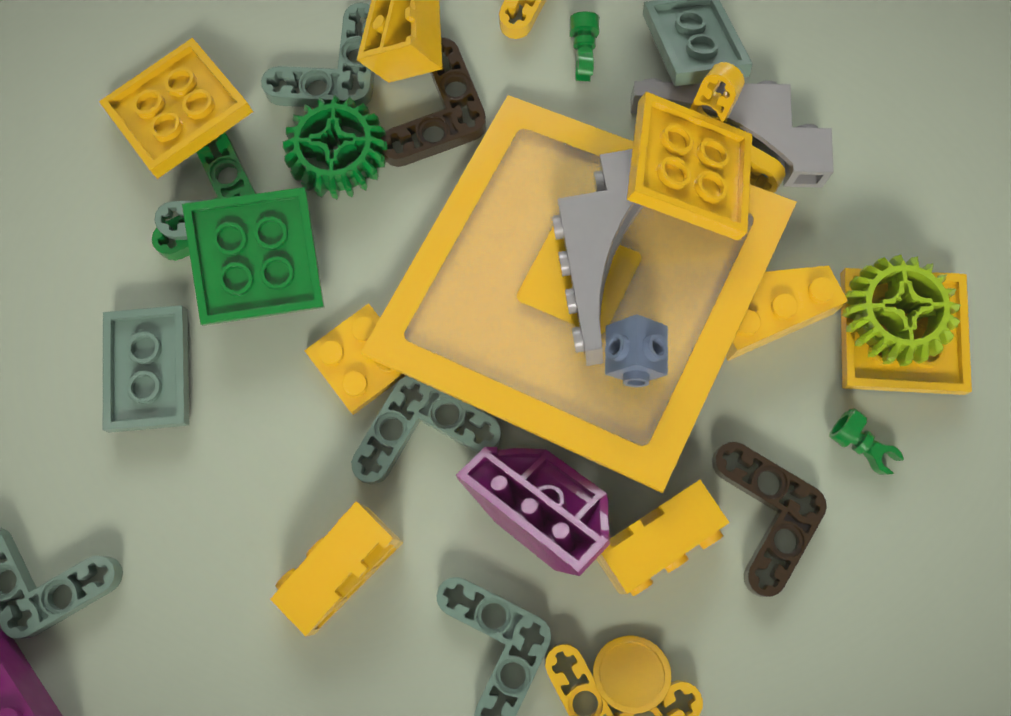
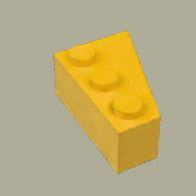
(402, 38)
(785, 304)
(662, 539)
(335, 569)

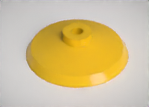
(632, 674)

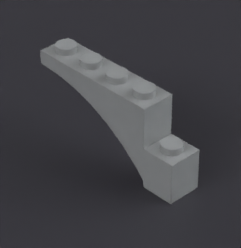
(767, 115)
(591, 234)

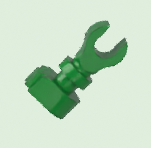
(585, 29)
(849, 431)

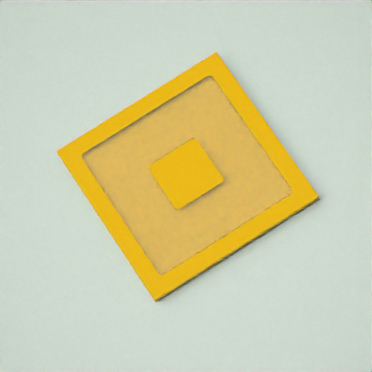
(491, 315)

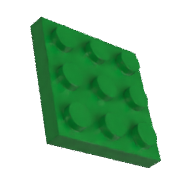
(253, 256)

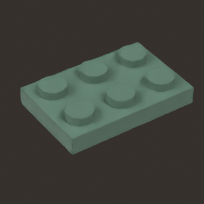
(694, 38)
(145, 369)

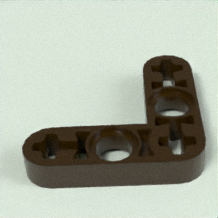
(449, 119)
(786, 518)

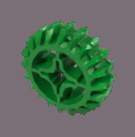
(319, 132)

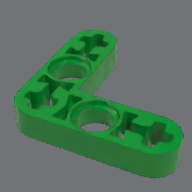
(212, 167)

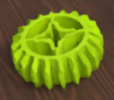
(904, 284)

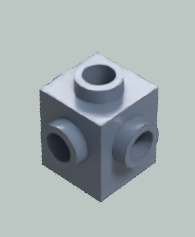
(636, 350)

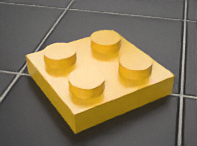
(348, 372)

